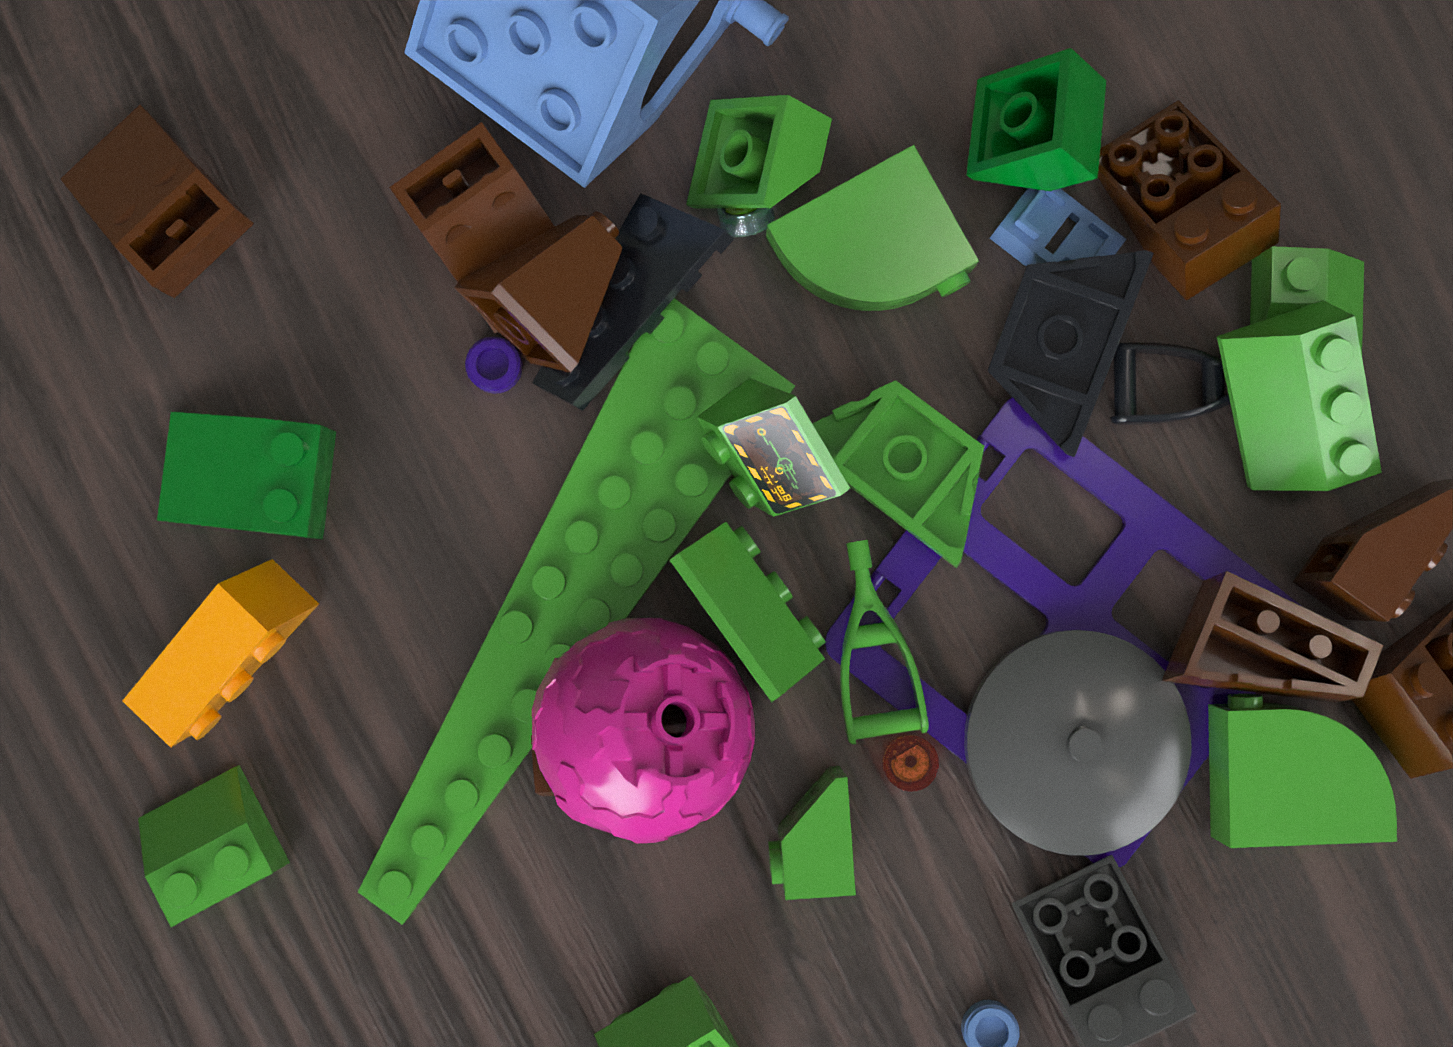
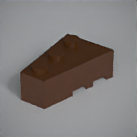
(1268, 645)

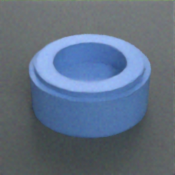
(989, 1025)

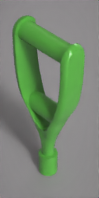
(874, 635)

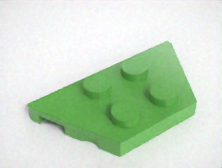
(908, 464)

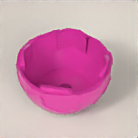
(605, 738)

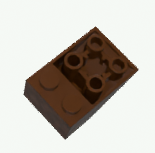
(1188, 199)
(155, 203)
(471, 204)
(1375, 561)
(1413, 696)

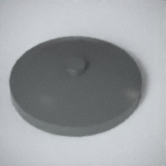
(1077, 742)

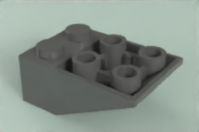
(1102, 958)

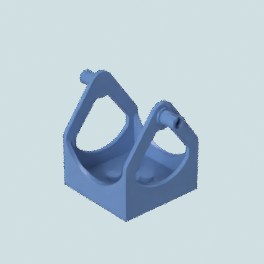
(571, 70)

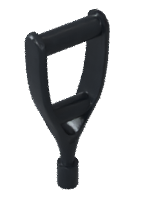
(1125, 383)

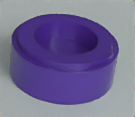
(493, 365)

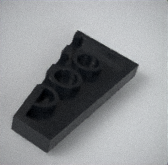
(657, 261)

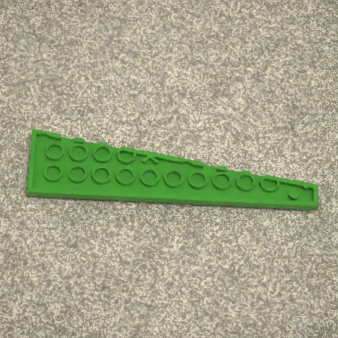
(599, 551)

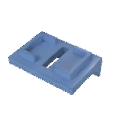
(1039, 217)

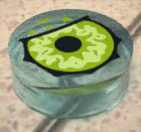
(745, 221)

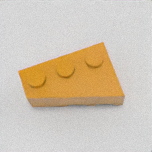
(219, 651)

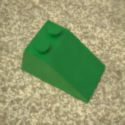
(247, 474)

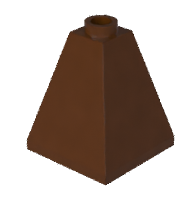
(548, 289)

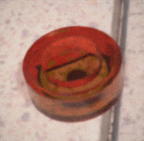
(910, 762)

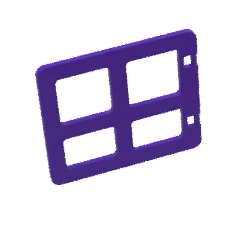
(1147, 527)

